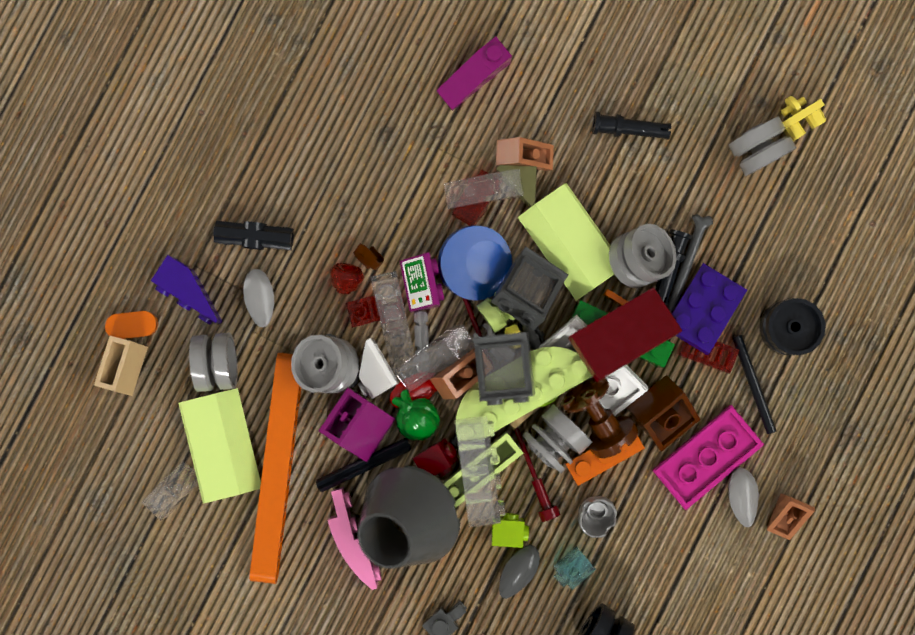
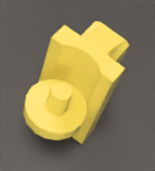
(812, 114)

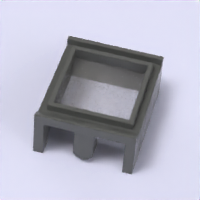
(529, 288)
(504, 368)

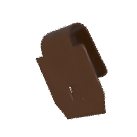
(368, 257)

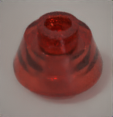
(346, 277)

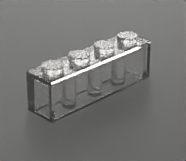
(478, 470)

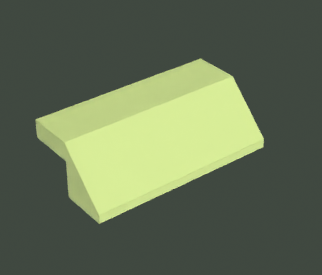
(569, 240)
(220, 445)

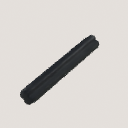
(360, 466)

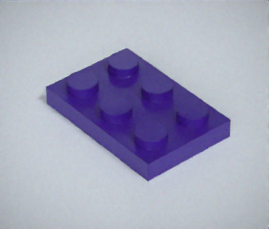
(707, 308)

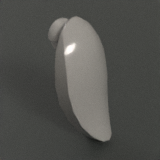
(259, 297)
(743, 496)

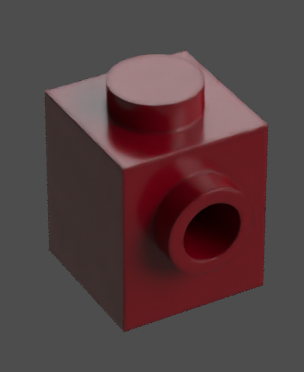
(437, 458)

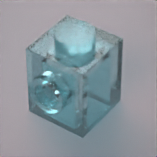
(573, 568)

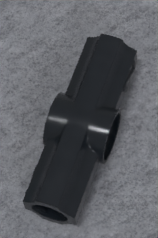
(253, 235)

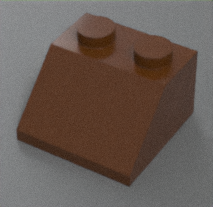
(664, 412)

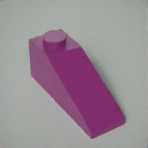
(475, 73)

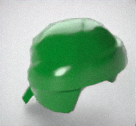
(416, 418)

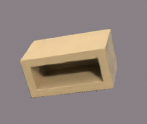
(120, 365)

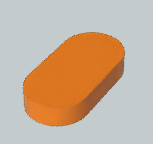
(131, 324)

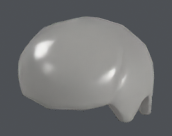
(597, 516)

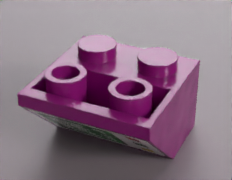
(420, 282)

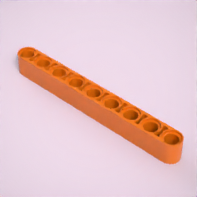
(276, 473)

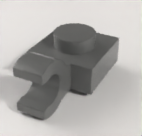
(444, 622)

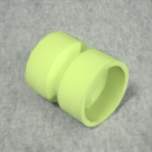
(493, 315)

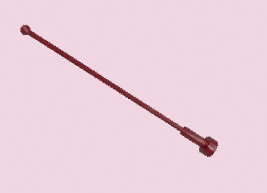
(548, 511)

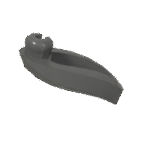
(519, 571)

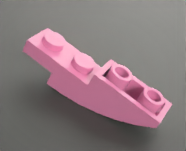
(343, 531)

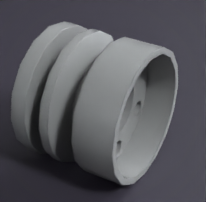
(556, 439)

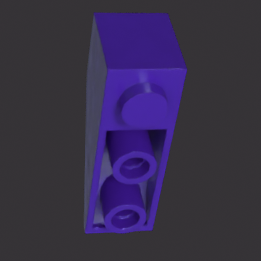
(183, 283)

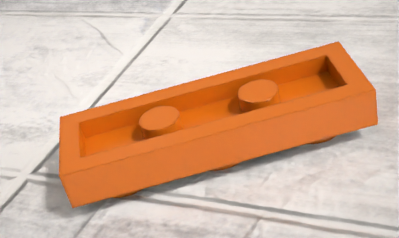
(587, 465)

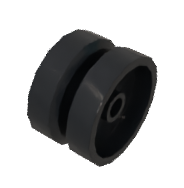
(807, 325)
(603, 622)

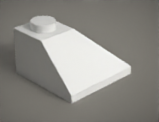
(375, 371)

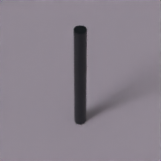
(754, 384)

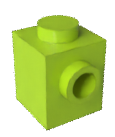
(510, 531)

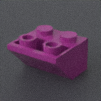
(357, 424)

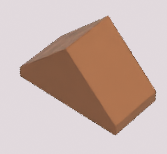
(789, 516)

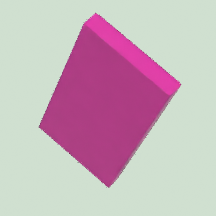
(707, 457)

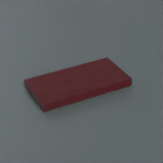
(624, 334)

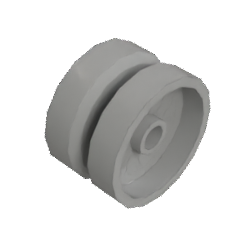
(761, 144)
(642, 256)
(213, 362)
(324, 364)

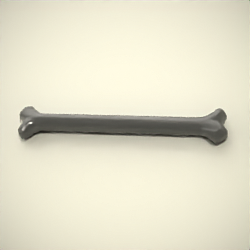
(700, 226)

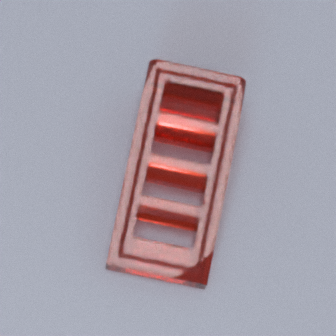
(729, 362)

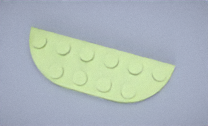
(553, 374)

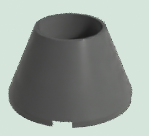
(419, 506)

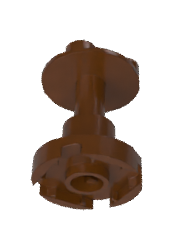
(608, 431)

